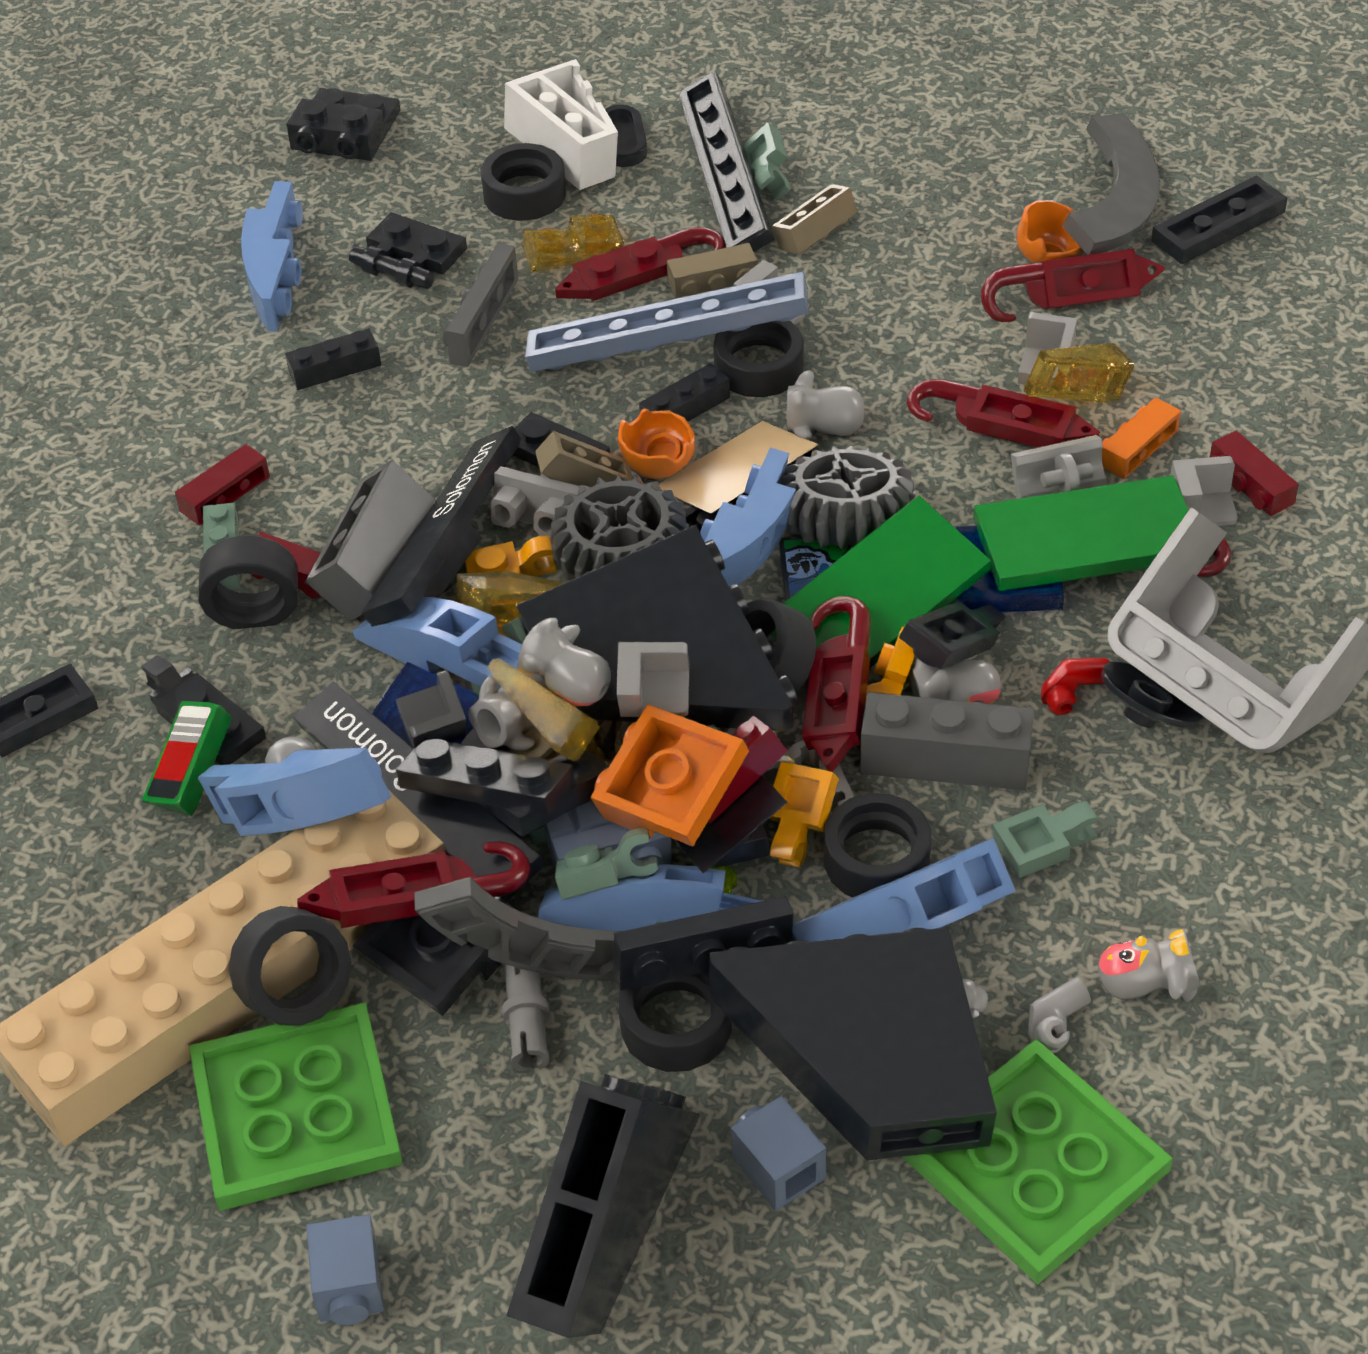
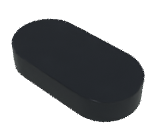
(631, 135)

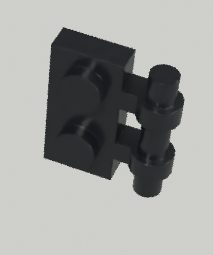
(414, 244)

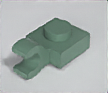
(765, 155)
(1041, 840)
(592, 869)

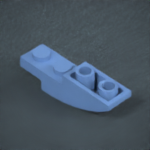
(269, 254)
(756, 523)
(445, 637)
(297, 792)
(918, 900)
(642, 901)

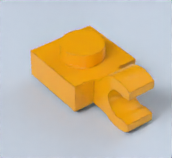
(532, 559)
(894, 666)
(808, 806)

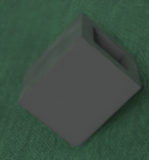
(433, 712)

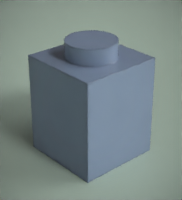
(778, 1152)
(345, 1269)

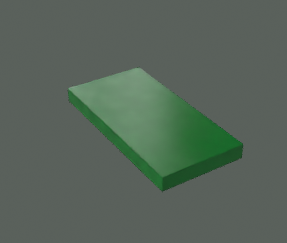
(1079, 531)
(898, 572)

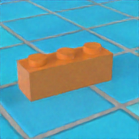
(1140, 437)

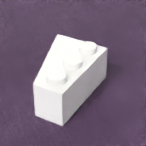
(560, 113)

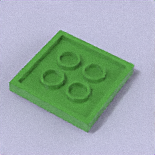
(293, 1107)
(1054, 1165)

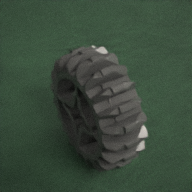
(845, 494)
(617, 521)

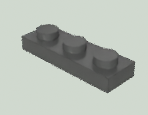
(481, 305)

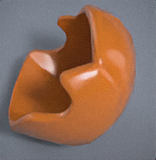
(1043, 231)
(656, 443)

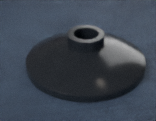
(1146, 699)

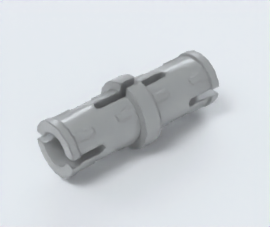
(526, 1016)

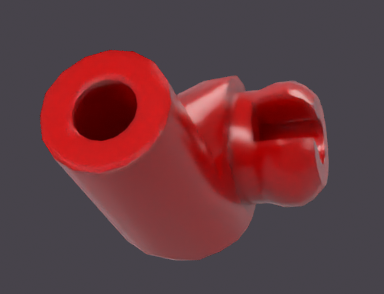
(1066, 678)

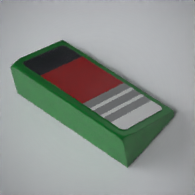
(186, 755)

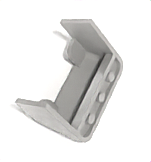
(1165, 638)

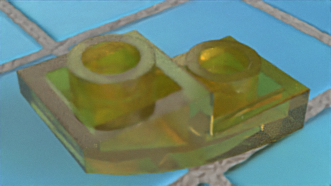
(584, 239)

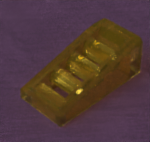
(1083, 374)
(558, 721)

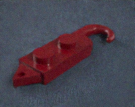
(631, 264)
(1072, 280)
(1004, 413)
(838, 684)
(388, 887)

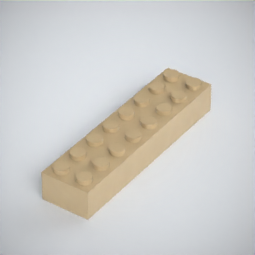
(170, 985)

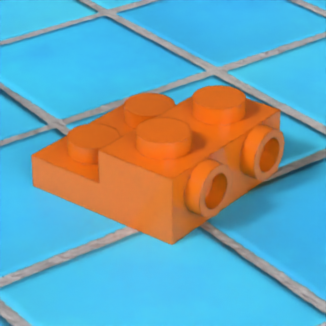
(668, 775)

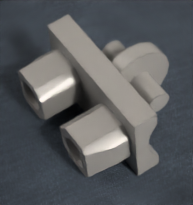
(1059, 467)
(527, 499)

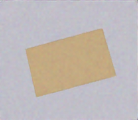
(725, 471)

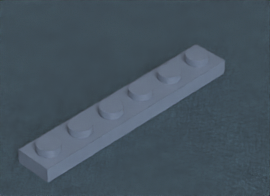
(667, 322)

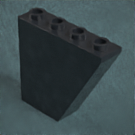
(674, 596)
(867, 1035)
(599, 1203)

